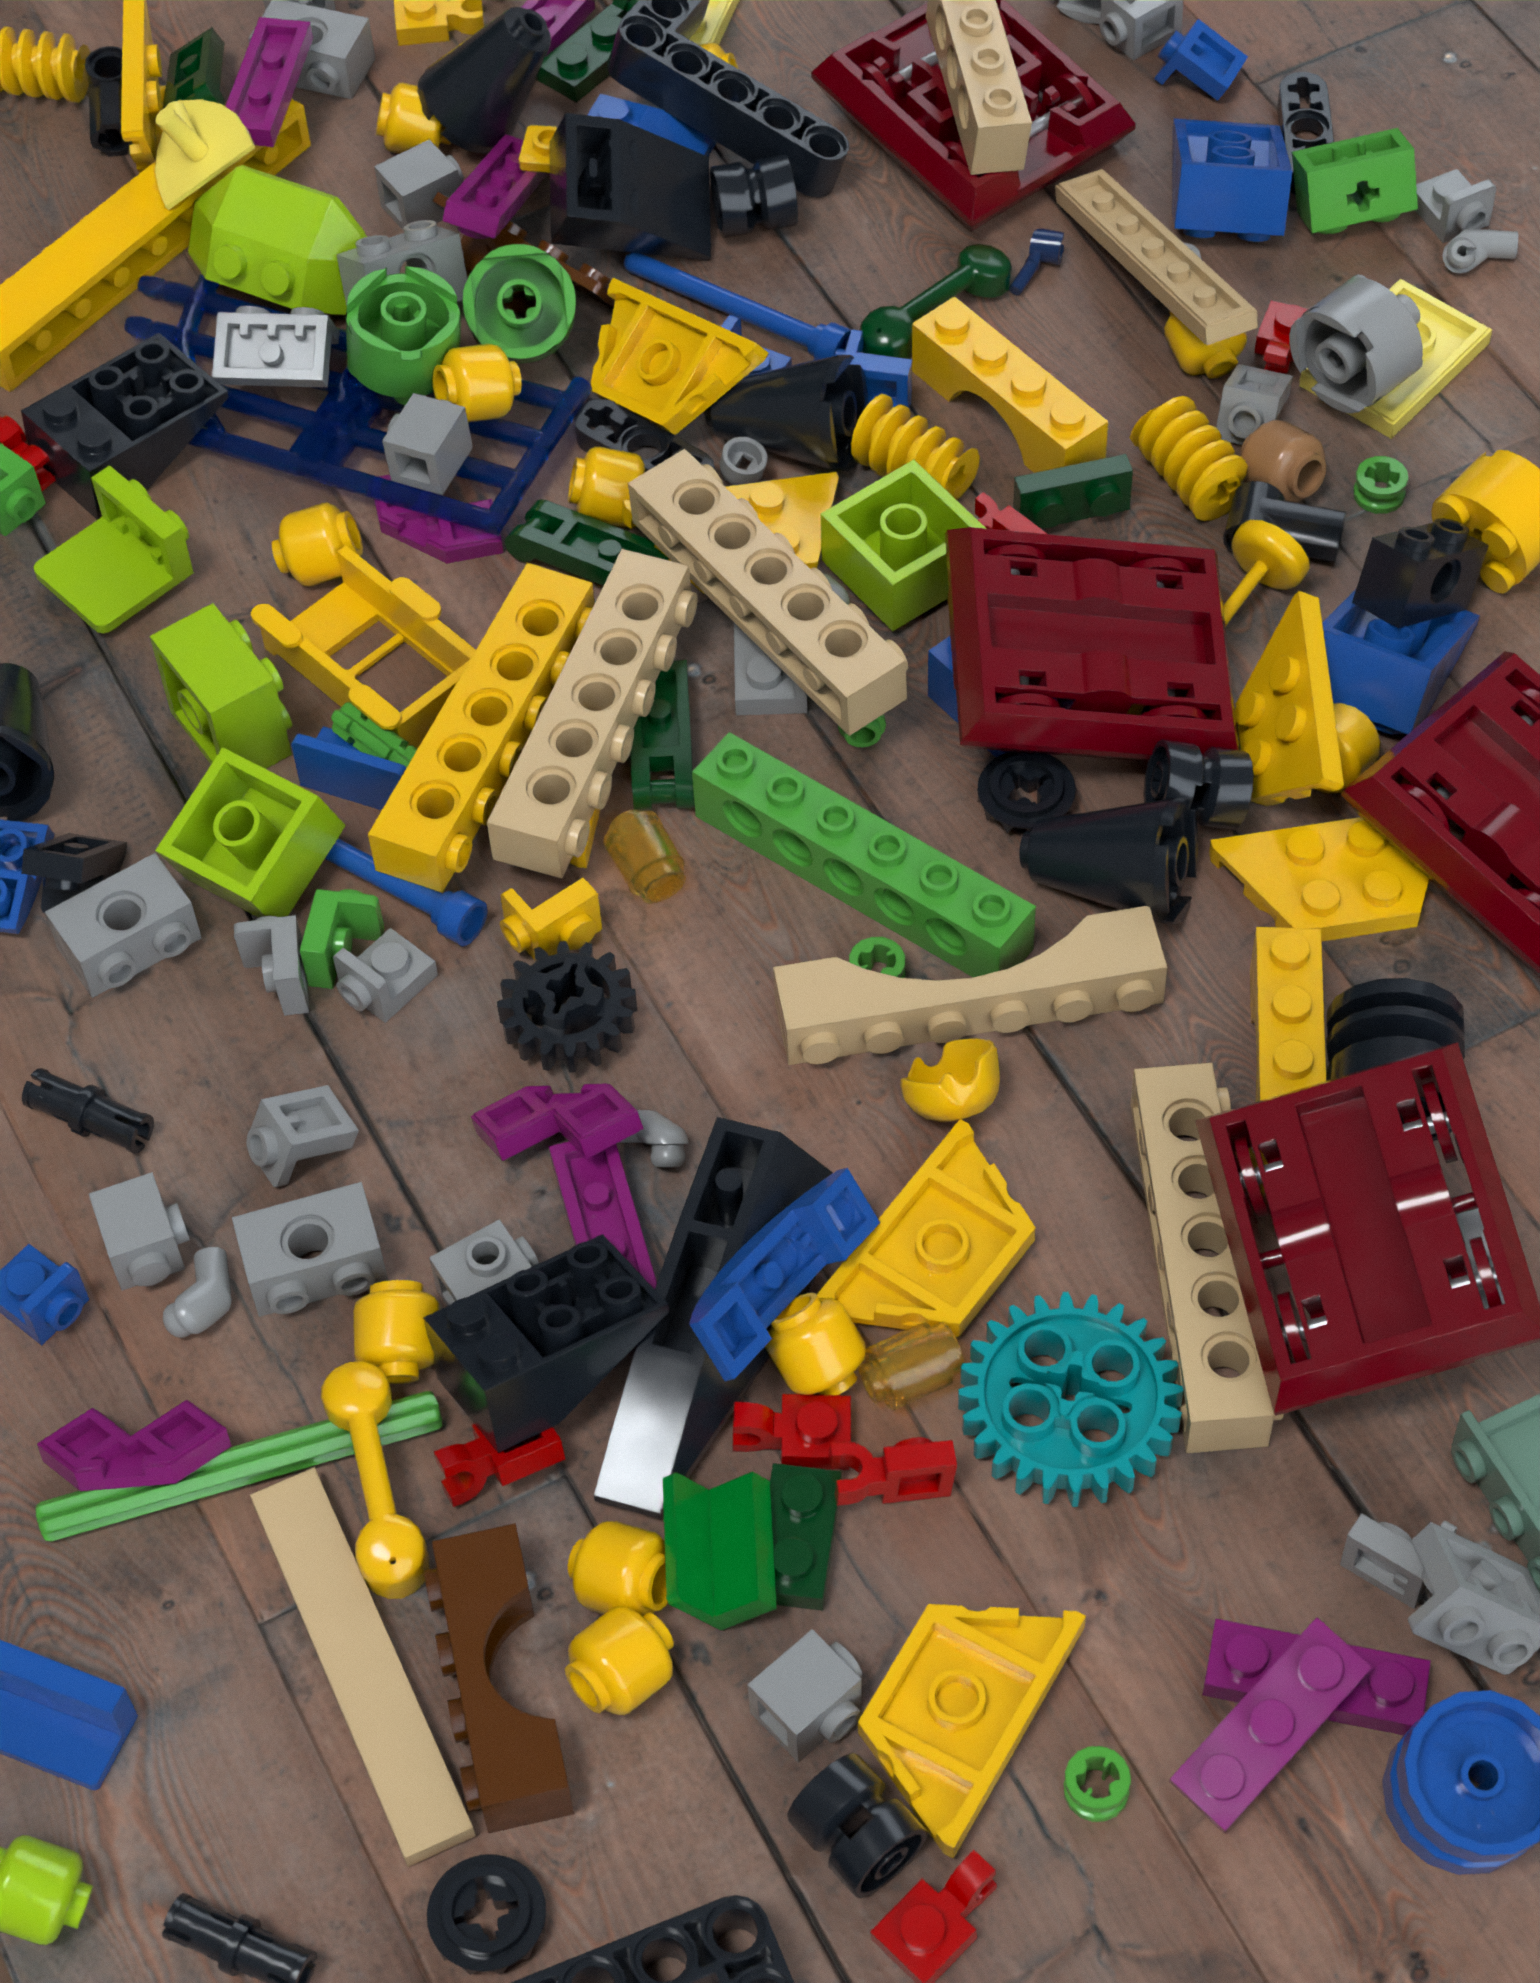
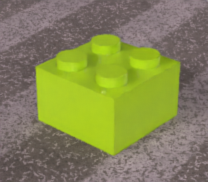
(893, 544)
(222, 688)
(250, 836)

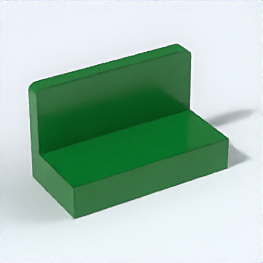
(719, 1549)

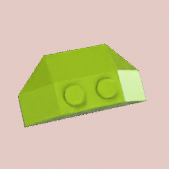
(273, 239)

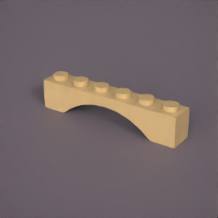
(845, 1010)

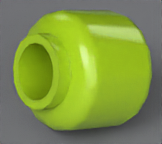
(40, 1890)

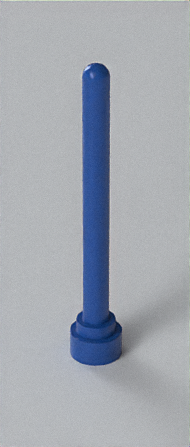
(820, 340)
(456, 914)

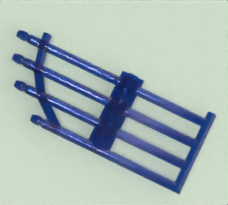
(346, 418)

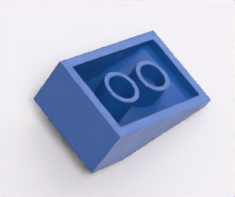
(1229, 179)
(1390, 669)

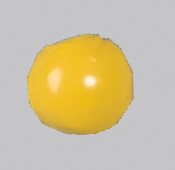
(957, 1085)

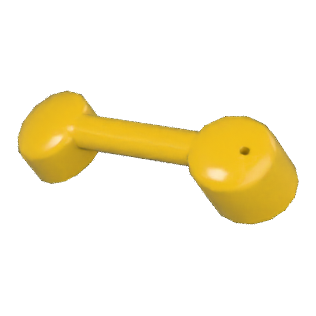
(357, 1400)

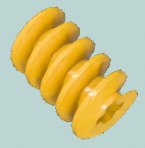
(42, 67)
(889, 439)
(1190, 456)

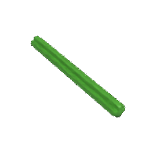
(232, 1469)

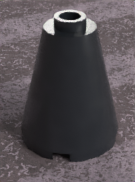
(486, 80)
(797, 411)
(24, 745)
(1119, 856)

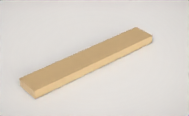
(1156, 257)
(362, 1668)

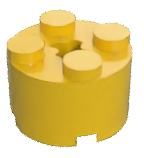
(1501, 508)

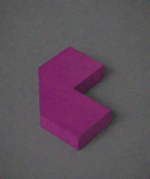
(435, 536)
(586, 1119)
(101, 1455)

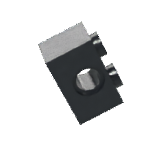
(1420, 573)

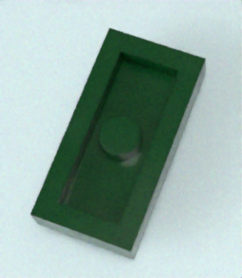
(1074, 491)
(803, 1533)

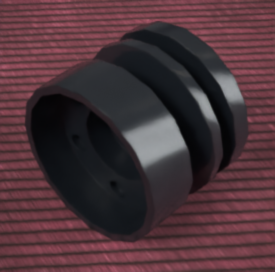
(1390, 1022)

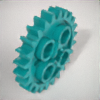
(1056, 1450)

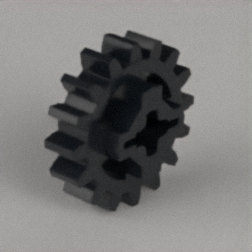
(568, 1007)

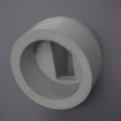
(732, 456)

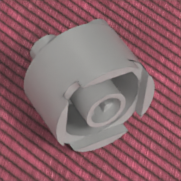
(1358, 343)

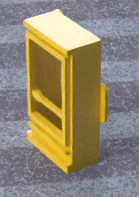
(348, 612)

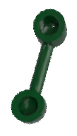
(979, 271)

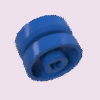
(1431, 1792)

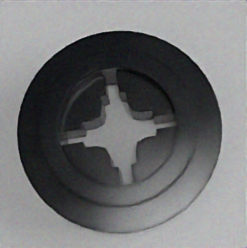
(1029, 772)
(456, 1900)

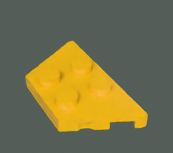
(140, 85)
(667, 359)
(786, 508)
(1289, 711)
(1326, 878)
(937, 1244)
(962, 1706)

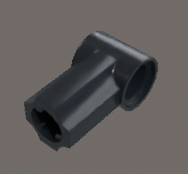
(105, 100)
(1312, 526)

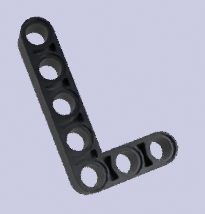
(717, 99)
(691, 1940)

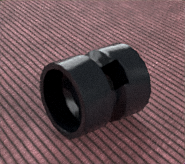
(754, 195)
(1214, 782)
(837, 1815)

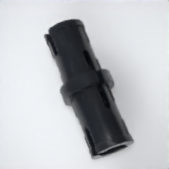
(88, 1110)
(237, 1943)

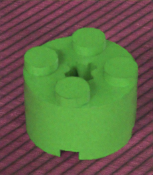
(542, 280)
(400, 330)

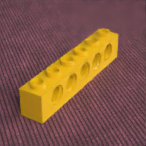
(480, 731)

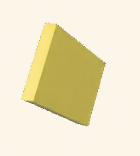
(1448, 346)

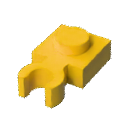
(433, 19)

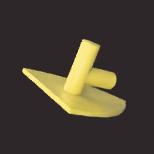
(196, 146)

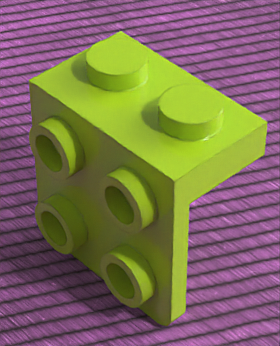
(119, 559)

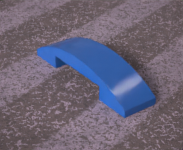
(776, 1267)

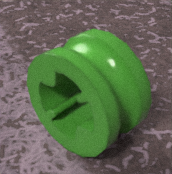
(1383, 470)
(879, 950)
(1110, 1764)

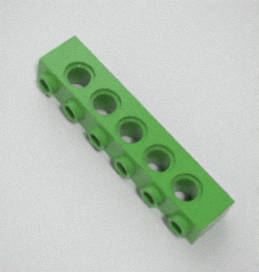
(862, 859)

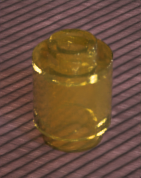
(645, 855)
(911, 1364)

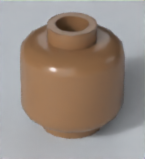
(1285, 458)

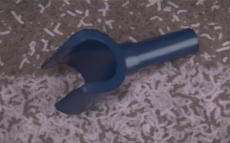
(1044, 247)

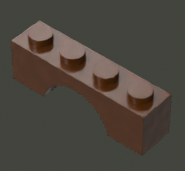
(515, 1755)

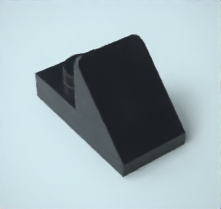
(72, 865)

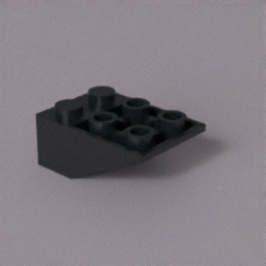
(627, 190)
(123, 415)
(541, 1339)

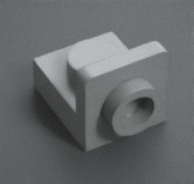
(1140, 25)
(1453, 204)
(1249, 400)
(275, 947)
(383, 975)
(296, 1129)
(1386, 1558)

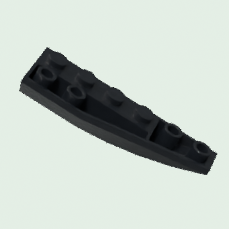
(673, 1390)

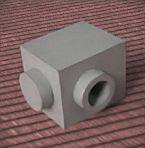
(413, 179)
(427, 443)
(139, 1231)
(479, 1262)
(808, 1695)

